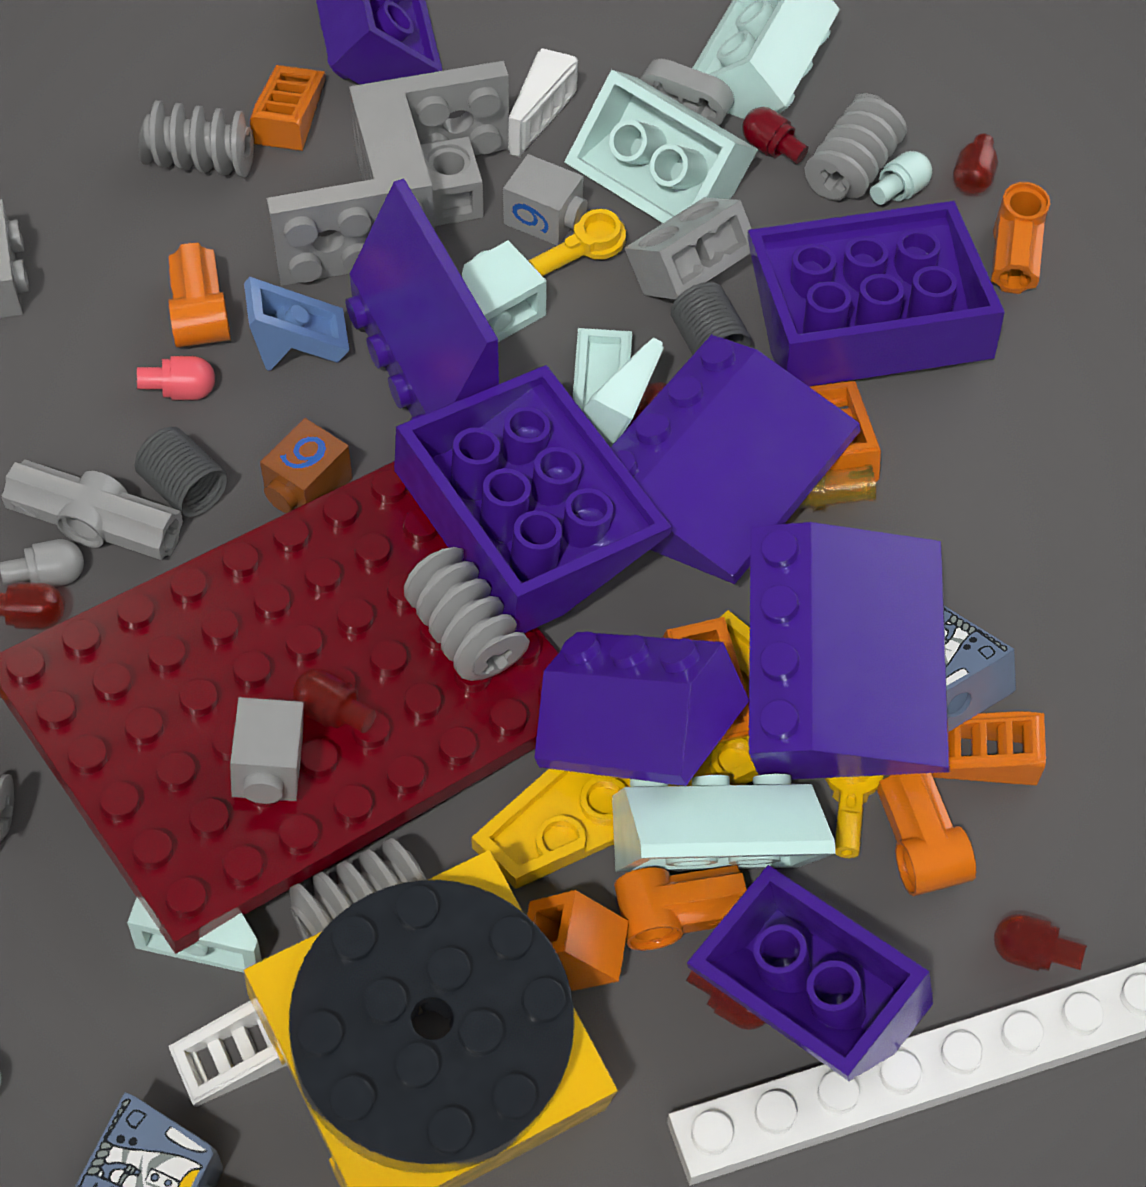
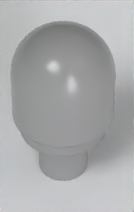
(48, 562)

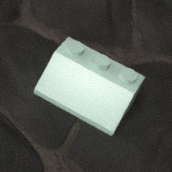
(766, 49)
(656, 149)
(719, 824)

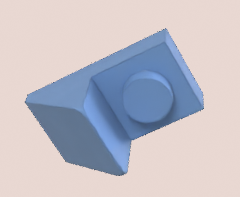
(295, 321)

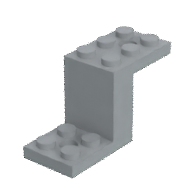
(388, 129)

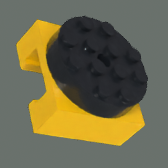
(417, 1106)

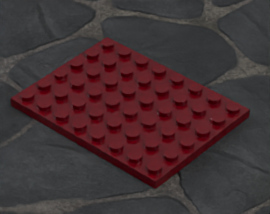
(146, 689)

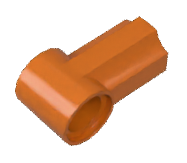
(1019, 237)
(197, 304)
(928, 847)
(668, 905)

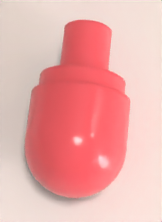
(179, 378)

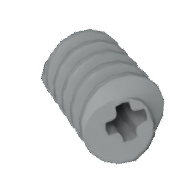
(196, 140)
(855, 148)
(464, 615)
(330, 899)

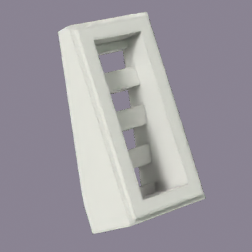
(542, 97)
(212, 1036)

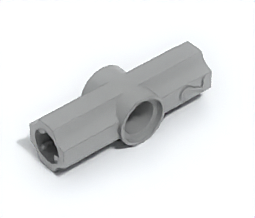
(92, 509)

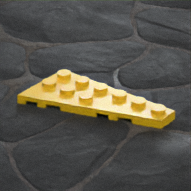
(571, 813)

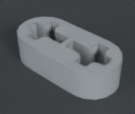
(691, 88)

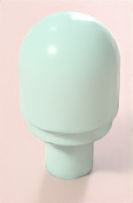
(902, 178)

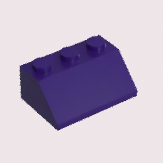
(378, 39)
(636, 706)
(815, 975)

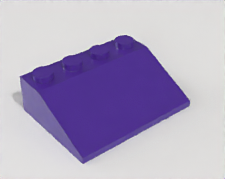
(875, 294)
(419, 311)
(730, 451)
(528, 494)
(846, 653)

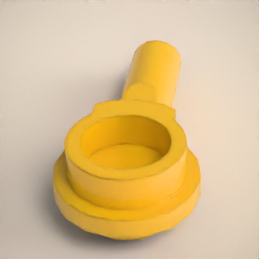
(596, 236)
(851, 795)

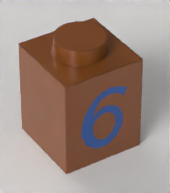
(305, 467)

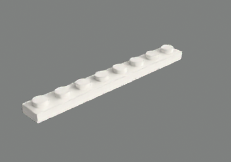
(921, 1074)

